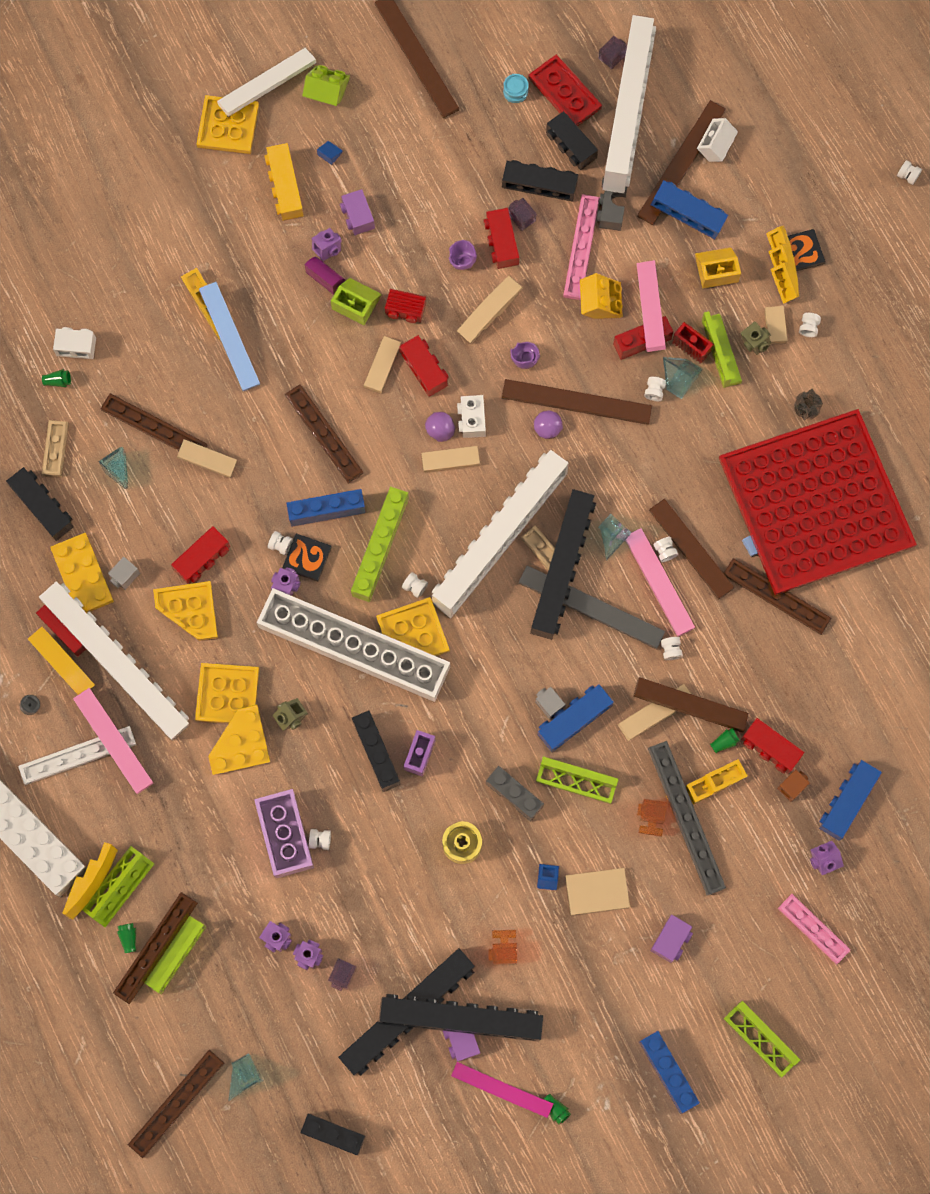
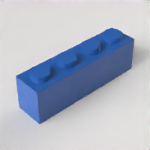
(689, 209)
(326, 507)
(574, 718)
(849, 800)
(669, 1072)

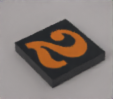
(806, 250)
(307, 557)

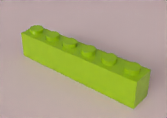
(380, 544)

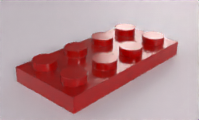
(565, 90)

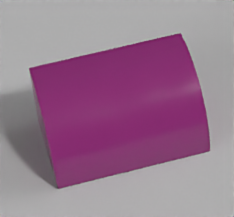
(323, 274)

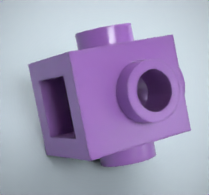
(326, 244)
(286, 581)
(826, 858)
(269, 934)
(315, 958)

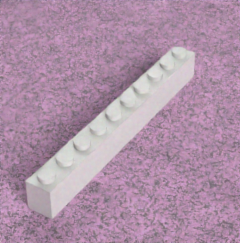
(115, 662)

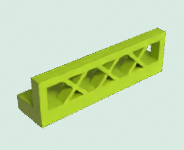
(721, 350)
(577, 772)
(119, 888)
(175, 955)
(767, 1033)

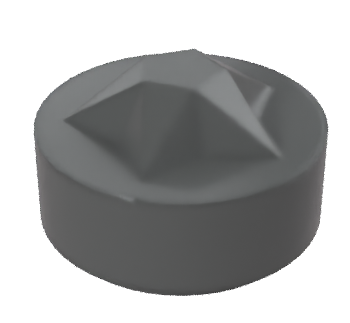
(29, 704)

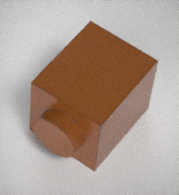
(794, 785)

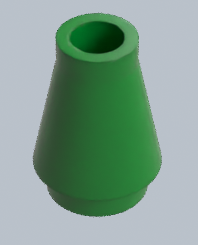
(58, 378)
(725, 741)
(127, 937)
(559, 1112)

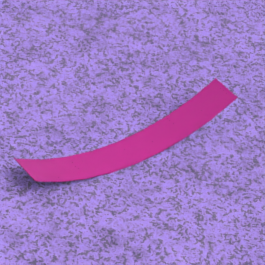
(502, 1090)

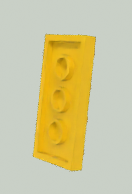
(82, 572)

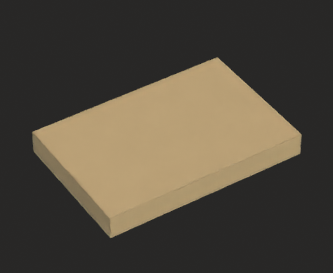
(597, 891)

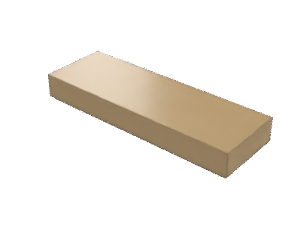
(382, 364)
(55, 448)
(206, 458)
(450, 459)
(539, 545)

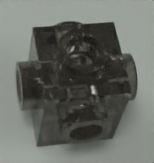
(808, 399)

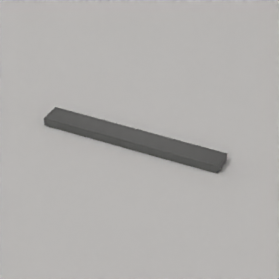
(599, 610)
(686, 818)

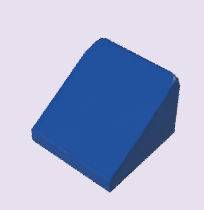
(329, 152)
(548, 877)

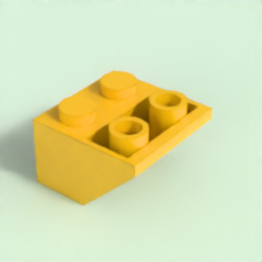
(718, 267)
(601, 297)

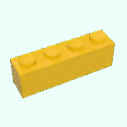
(284, 181)

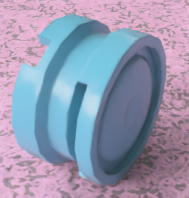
(515, 88)

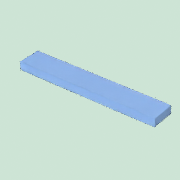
(229, 336)

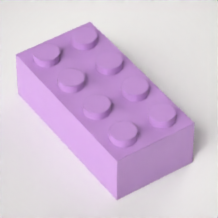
(284, 833)

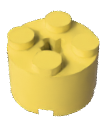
(457, 832)

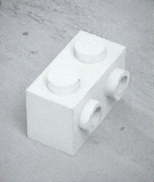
(717, 140)
(74, 343)
(472, 416)

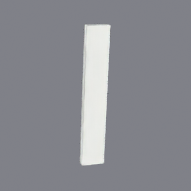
(266, 82)
(69, 758)

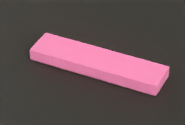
(814, 929)

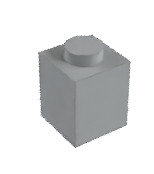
(123, 573)
(549, 702)

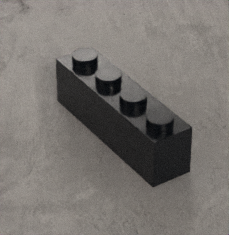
(539, 180)
(40, 504)
(376, 751)

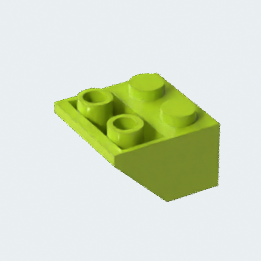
(325, 85)
(355, 300)

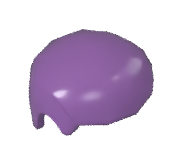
(462, 255)
(525, 355)
(548, 424)
(440, 426)

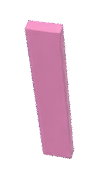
(581, 245)
(651, 306)
(659, 583)
(113, 741)

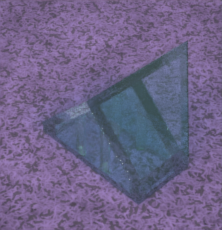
(680, 375)
(116, 466)
(613, 534)
(244, 1076)

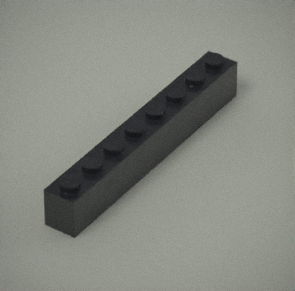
(562, 565)
(460, 1019)
(380, 1036)

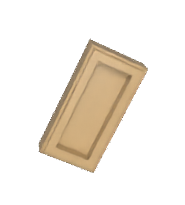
(776, 324)

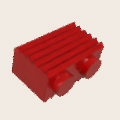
(405, 306)
(692, 342)

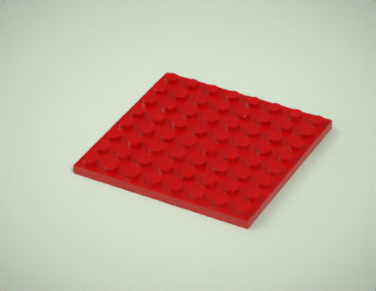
(817, 501)

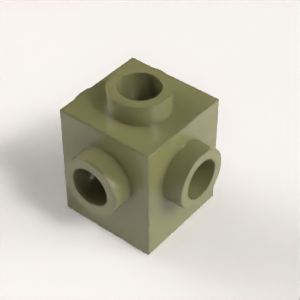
(756, 338)
(290, 714)

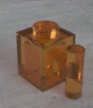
(653, 813)
(503, 952)

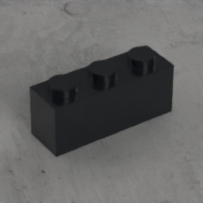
(571, 141)
(333, 1134)

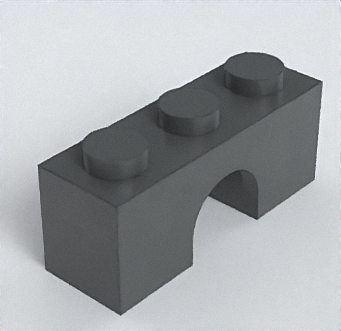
(611, 214)
(514, 792)

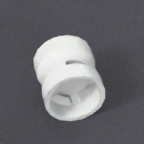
(905, 171)
(810, 324)
(655, 388)
(280, 543)
(665, 549)
(415, 585)
(671, 648)
(323, 837)

